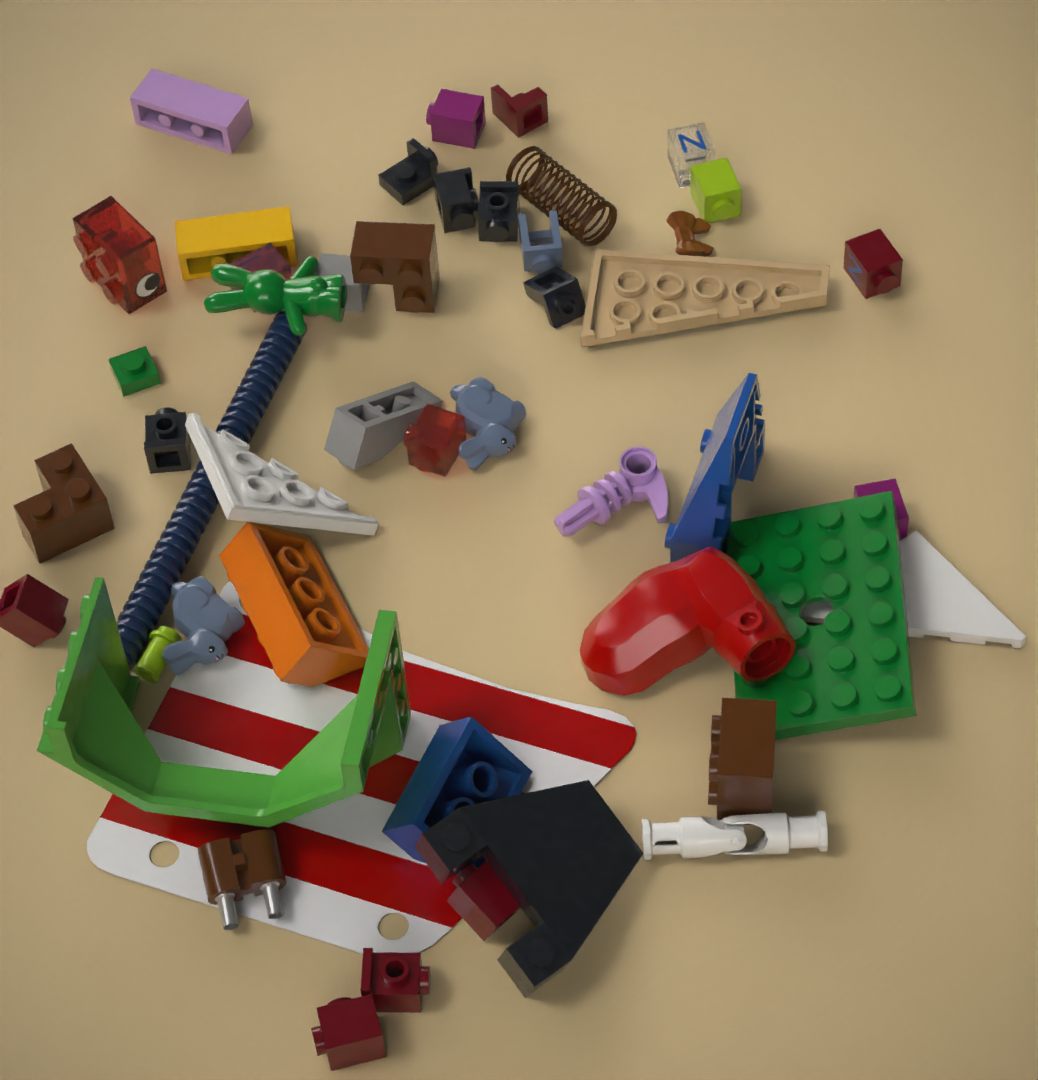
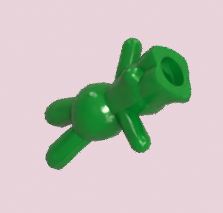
(271, 293)

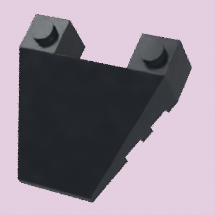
(556, 856)

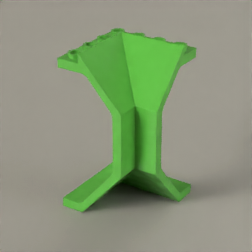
(99, 738)

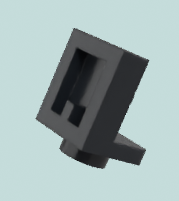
(411, 175)
(558, 294)

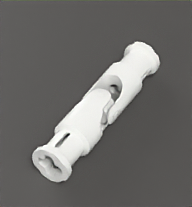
(708, 836)

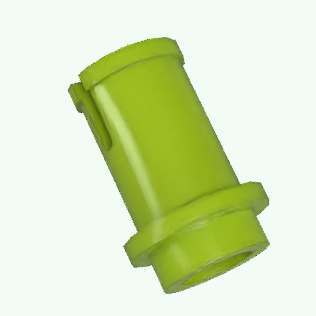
(151, 662)

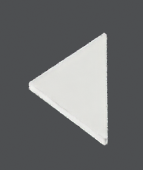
(268, 491)
(940, 601)

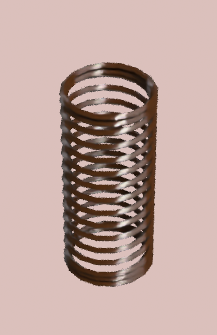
(586, 217)

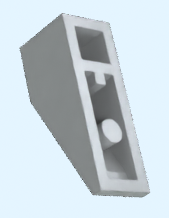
(376, 424)

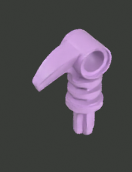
(636, 482)

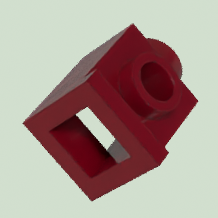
(395, 980)

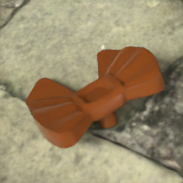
(685, 227)

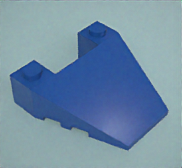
(729, 452)

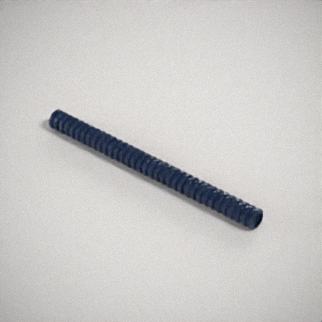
(199, 499)

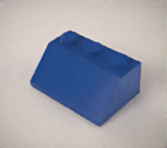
(457, 770)

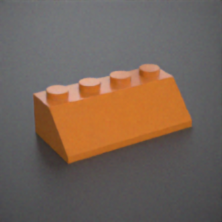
(293, 605)

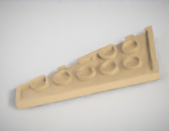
(666, 293)

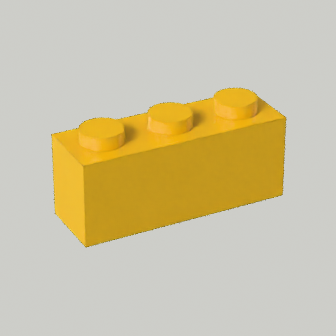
(231, 236)

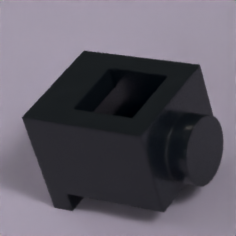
(456, 199)
(498, 211)
(167, 433)

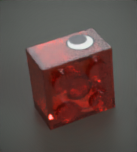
(119, 255)

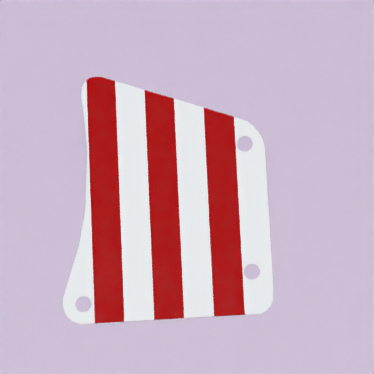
(336, 857)

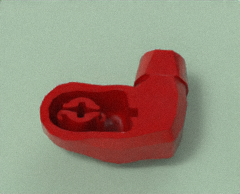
(676, 617)

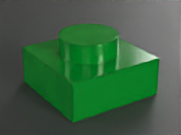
(134, 371)

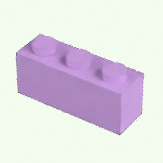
(191, 111)

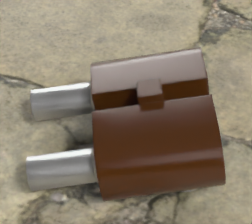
(241, 869)

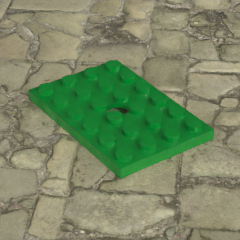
(860, 658)

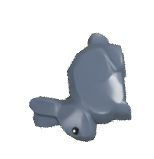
(488, 418)
(204, 621)

